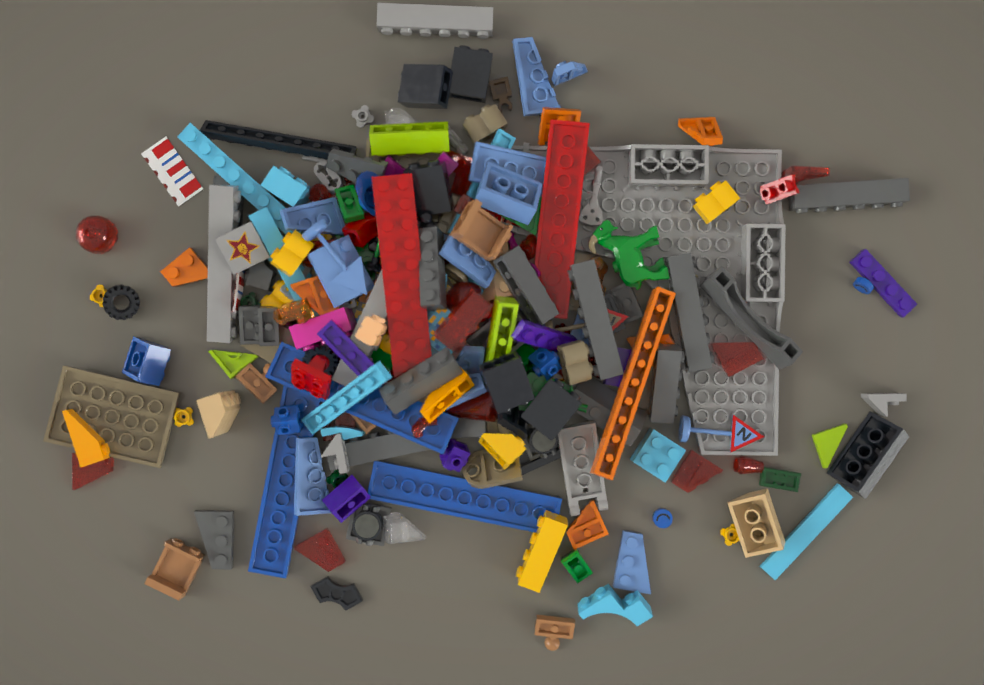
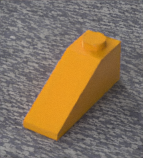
(445, 396)
(86, 441)

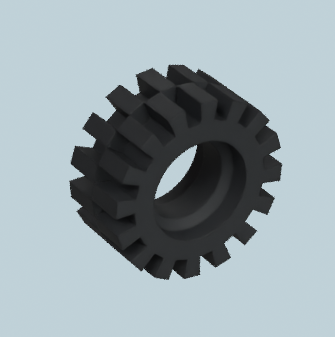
(109, 308)

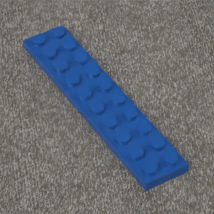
(372, 407)
(458, 498)
(276, 517)

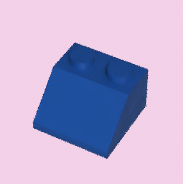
(146, 361)

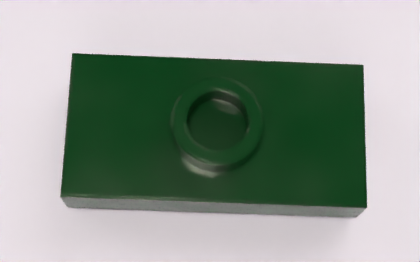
(780, 479)

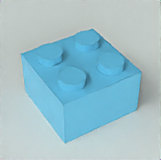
(282, 185)
(657, 454)

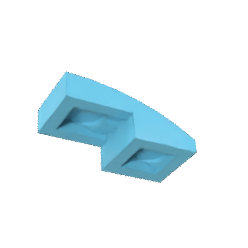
(347, 432)

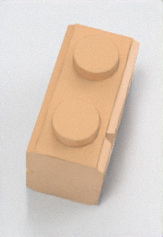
(372, 330)

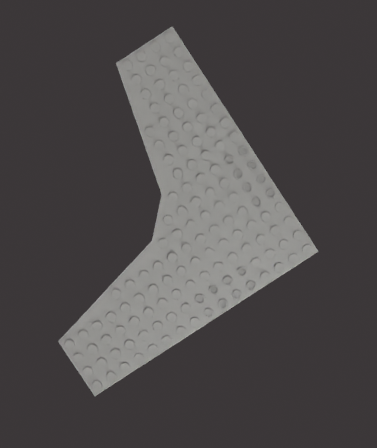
(659, 187)

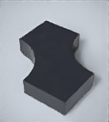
(344, 595)

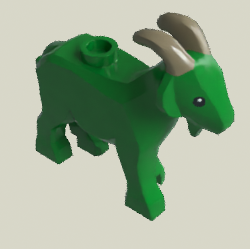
(627, 254)

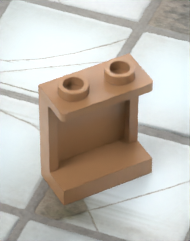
(481, 231)
(175, 569)

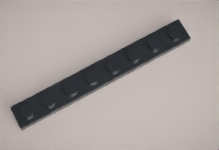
(272, 140)

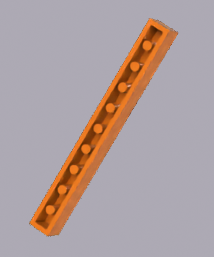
(632, 383)

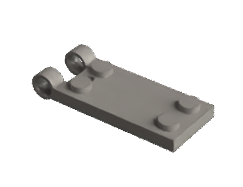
(578, 450)

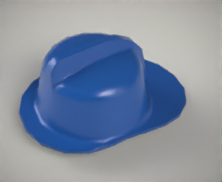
(365, 191)

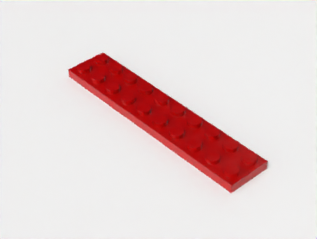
(561, 209)
(400, 270)

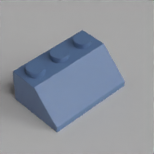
(508, 193)
(328, 268)

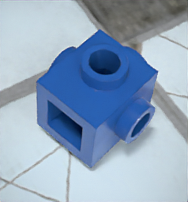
(545, 363)
(286, 420)

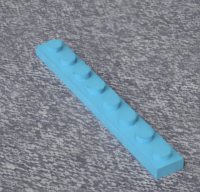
(232, 173)

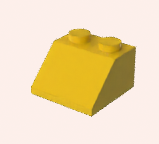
(503, 447)

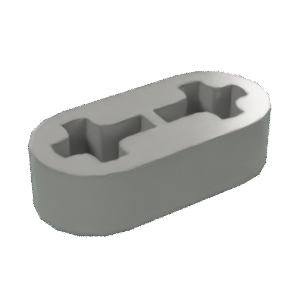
(325, 179)

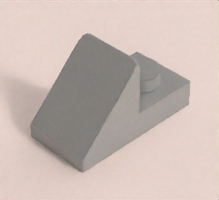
(880, 401)
(338, 448)

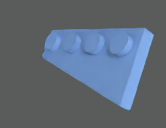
(532, 78)
(309, 478)

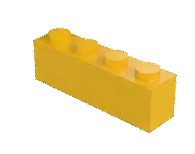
(542, 550)

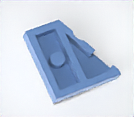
(567, 71)

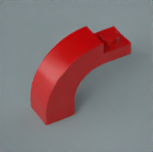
(361, 230)

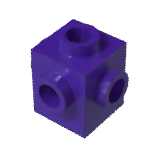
(455, 455)

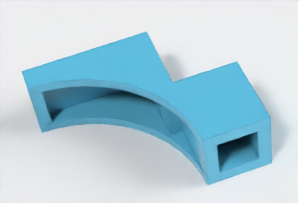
(607, 601)

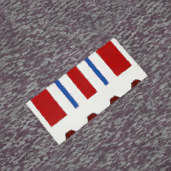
(172, 171)
(238, 291)

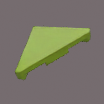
(232, 362)
(828, 442)

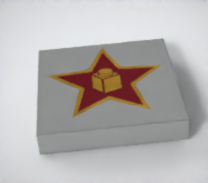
(242, 247)

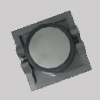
(539, 445)
(367, 524)

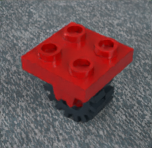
(315, 372)

